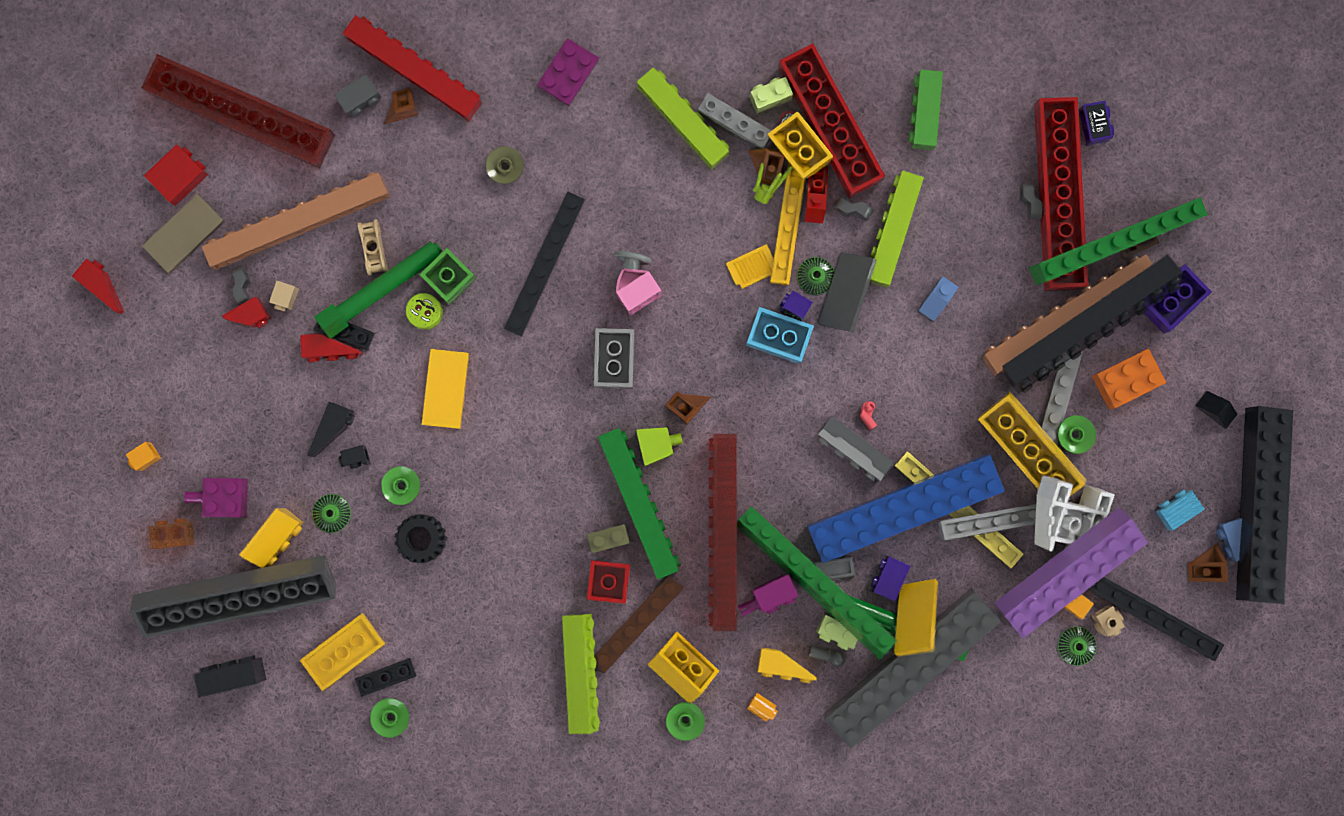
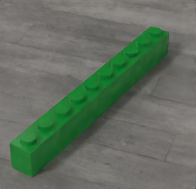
(1117, 241)
(816, 583)

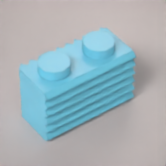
(1179, 509)

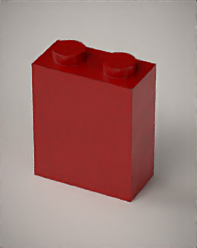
(176, 174)

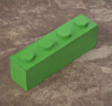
(926, 110)

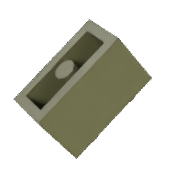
(608, 538)

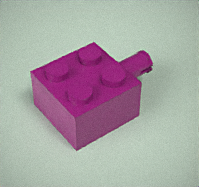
(221, 497)
(770, 595)

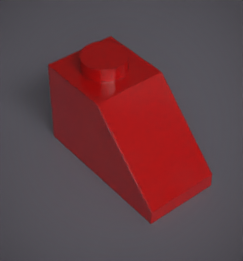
(250, 314)

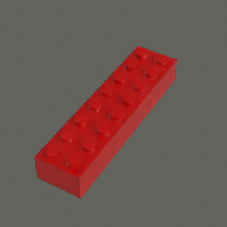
(831, 120)

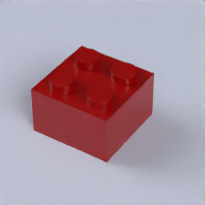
(608, 581)

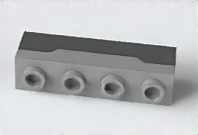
(734, 122)
(855, 449)

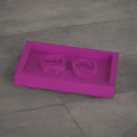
(568, 72)

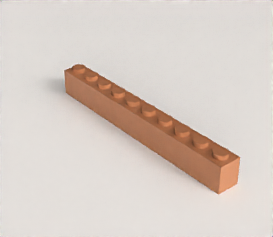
(296, 221)
(1043, 326)

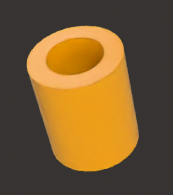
(762, 707)

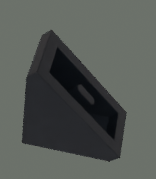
(1217, 409)

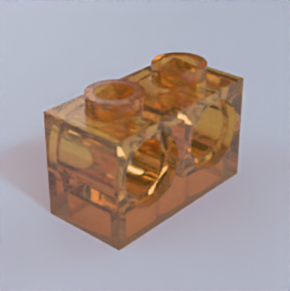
(171, 537)

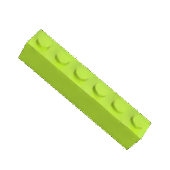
(683, 118)
(895, 226)
(580, 673)

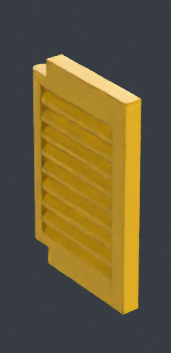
(751, 267)

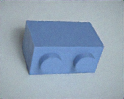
(1230, 534)

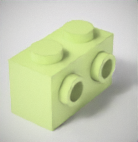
(771, 95)
(832, 629)

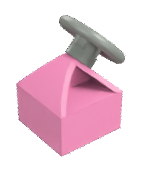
(634, 286)

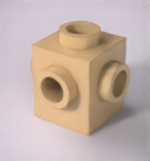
(1108, 621)

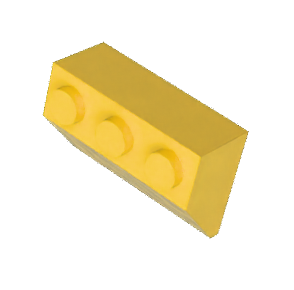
(800, 146)
(272, 538)
(683, 667)

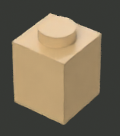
(283, 296)

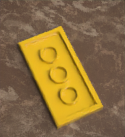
(445, 388)
(916, 617)
(342, 652)

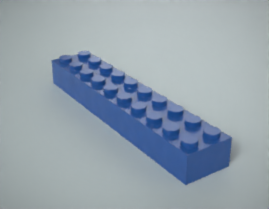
(905, 508)

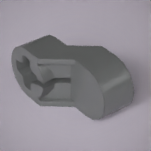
(1034, 205)
(846, 208)
(242, 281)

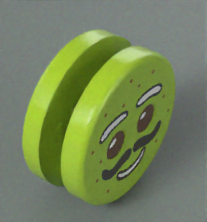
(424, 311)

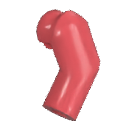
(866, 413)

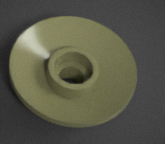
(501, 156)

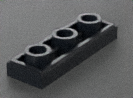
(355, 335)
(396, 673)

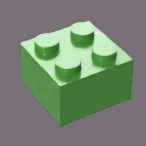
(448, 276)

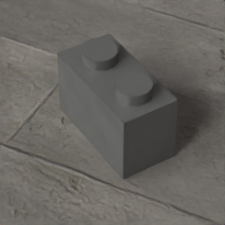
(358, 96)

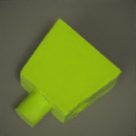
(657, 444)

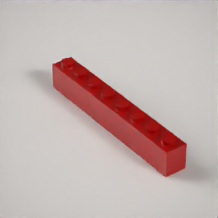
(412, 68)

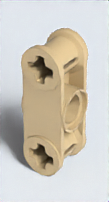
(371, 234)

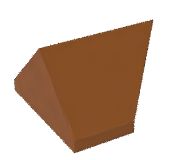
(402, 106)
(772, 163)
(686, 405)
(1208, 567)

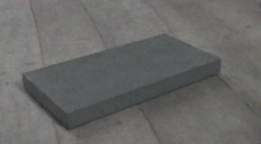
(847, 292)

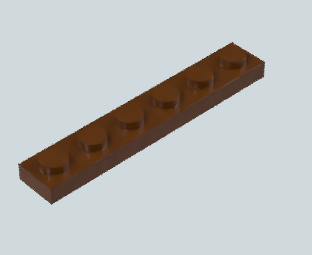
(637, 623)

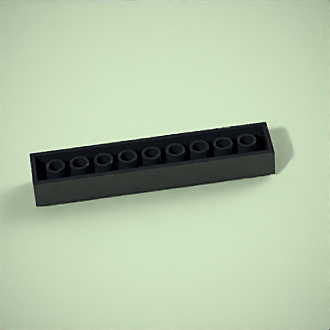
(1093, 324)
(1264, 505)

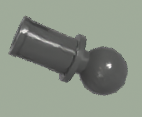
(837, 658)

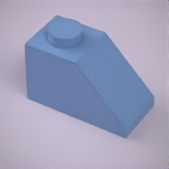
(938, 298)

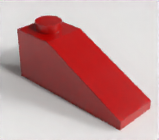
(97, 281)

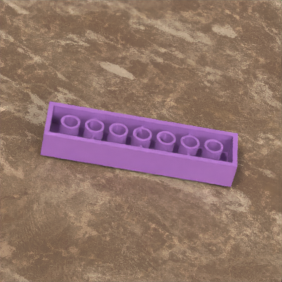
(1071, 572)

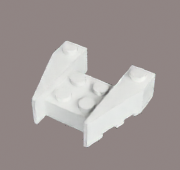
(1065, 520)

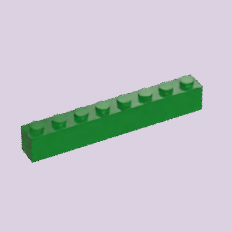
(638, 503)

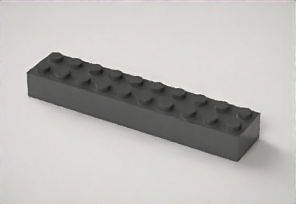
(233, 596)
(906, 675)

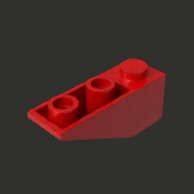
(816, 197)
(319, 346)

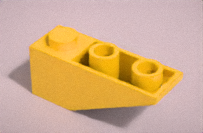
(778, 663)

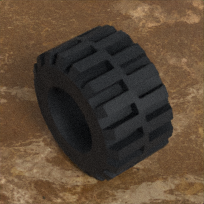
(404, 533)

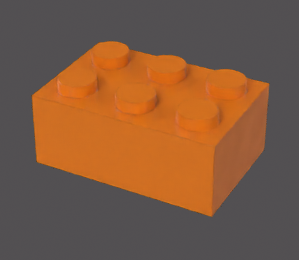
(1128, 379)

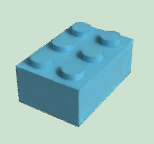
(779, 335)

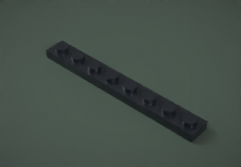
(544, 264)
(1157, 618)

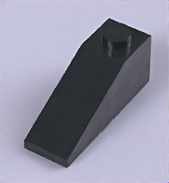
(333, 423)

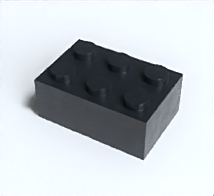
(229, 675)

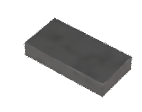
(837, 568)

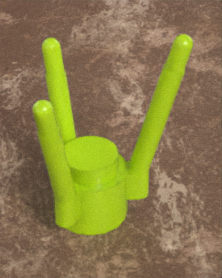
(764, 192)

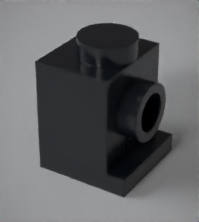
(354, 457)

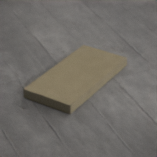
(183, 233)

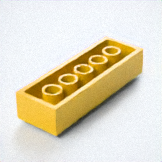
(1028, 443)

